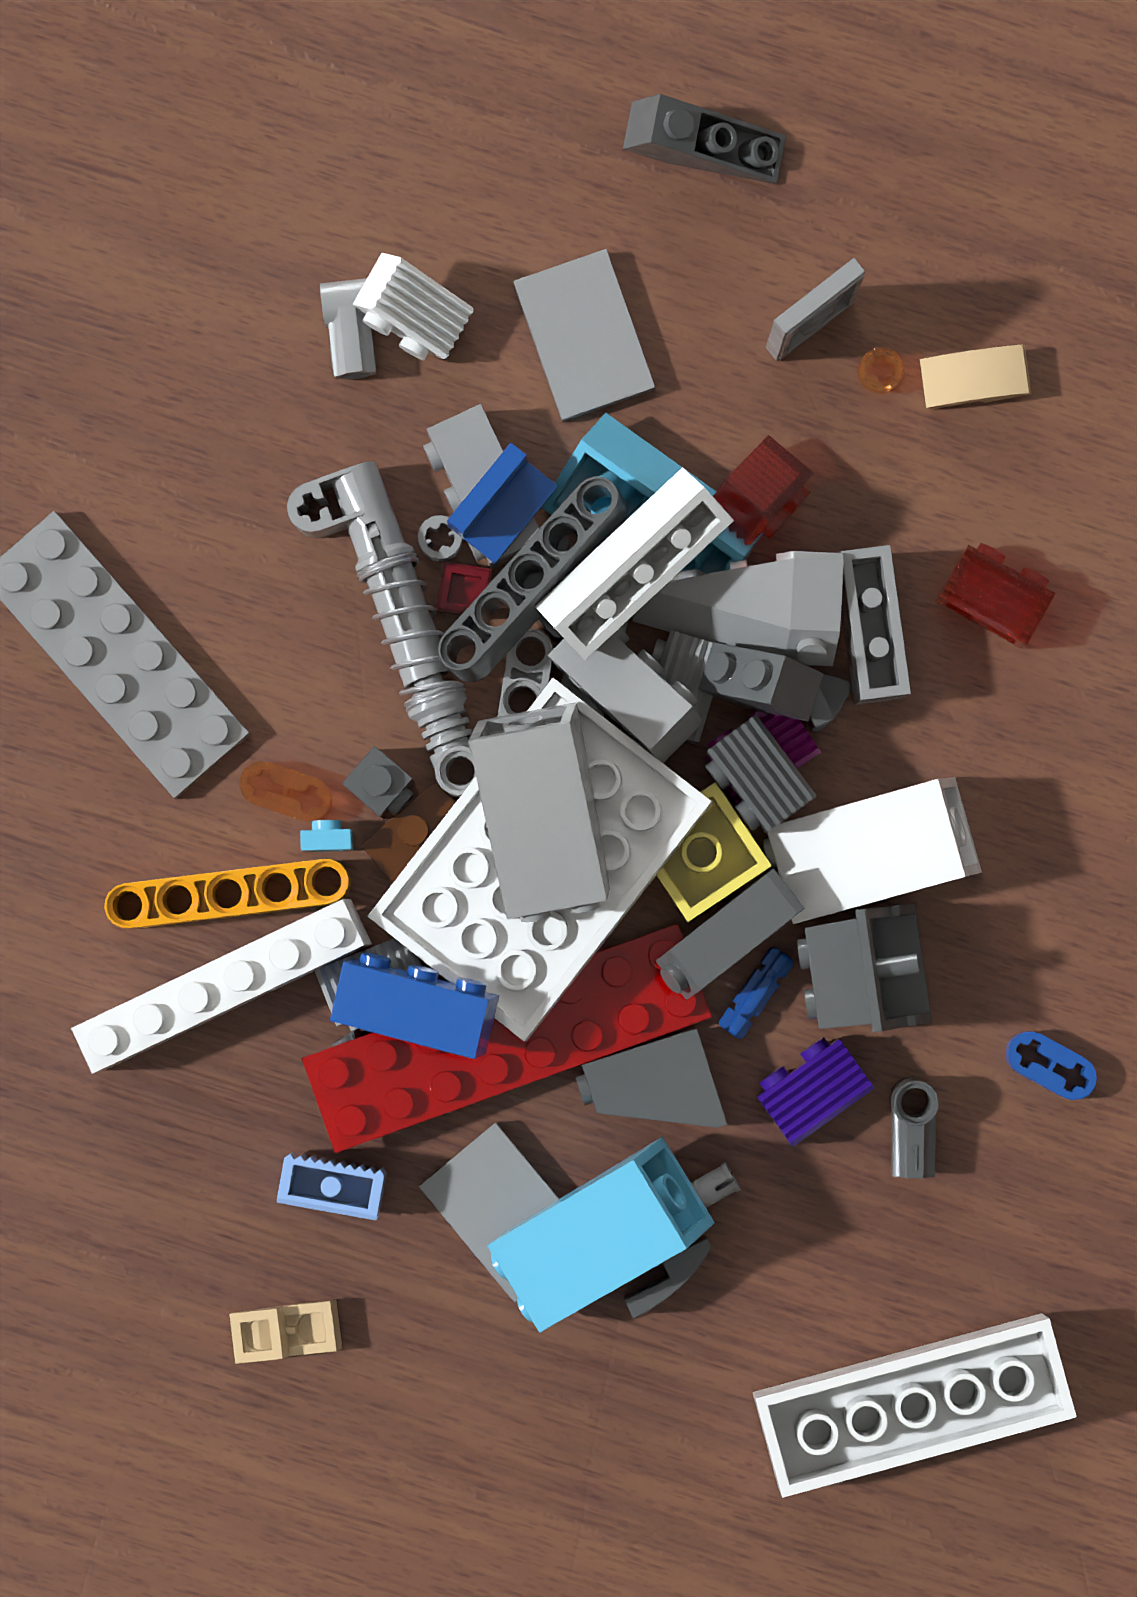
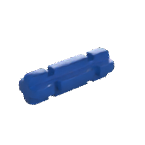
(756, 992)

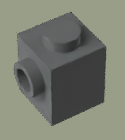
(380, 784)

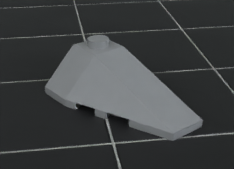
(766, 607)

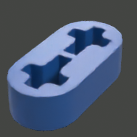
(1044, 1075)

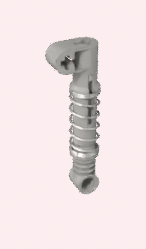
(389, 571)

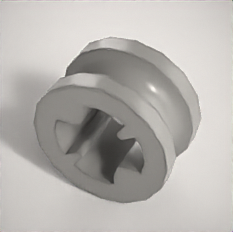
(445, 553)

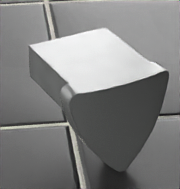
(829, 701)

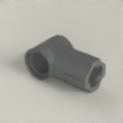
(913, 1134)

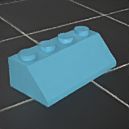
(637, 473)

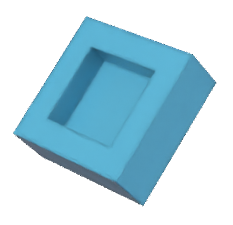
(326, 837)

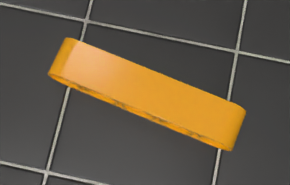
(203, 892)

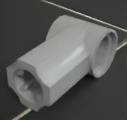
(349, 336)

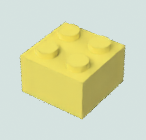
(712, 859)

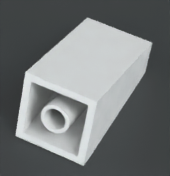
(874, 848)

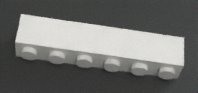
(221, 985)

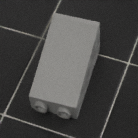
(540, 812)

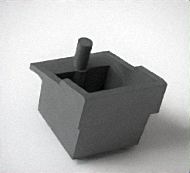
(867, 970)

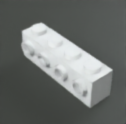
(634, 563)

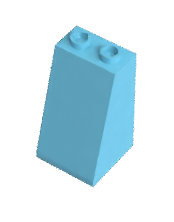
(600, 1235)

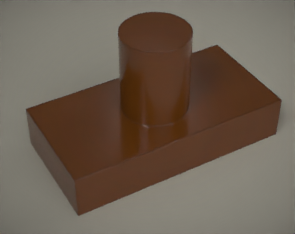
(406, 832)

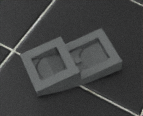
(679, 1270)

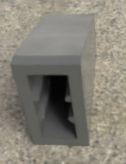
(729, 935)
(655, 1082)

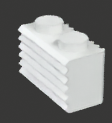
(413, 307)

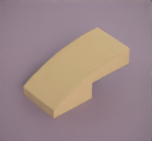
(975, 376)
(285, 1331)

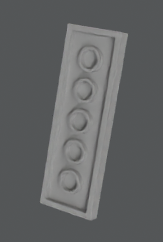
(116, 656)

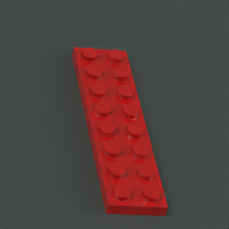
(391, 1084)

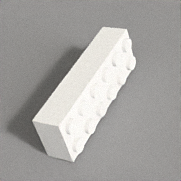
(914, 1404)

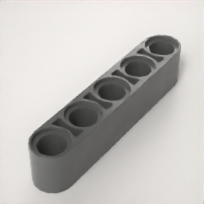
(508, 589)

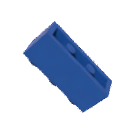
(415, 1005)

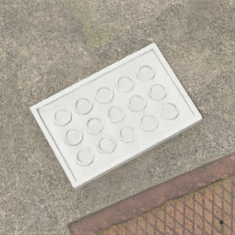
(451, 900)

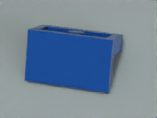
(501, 504)

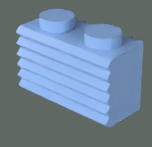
(331, 1186)

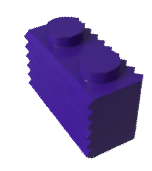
(813, 1090)

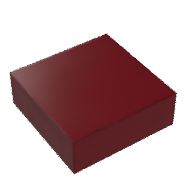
(461, 586)

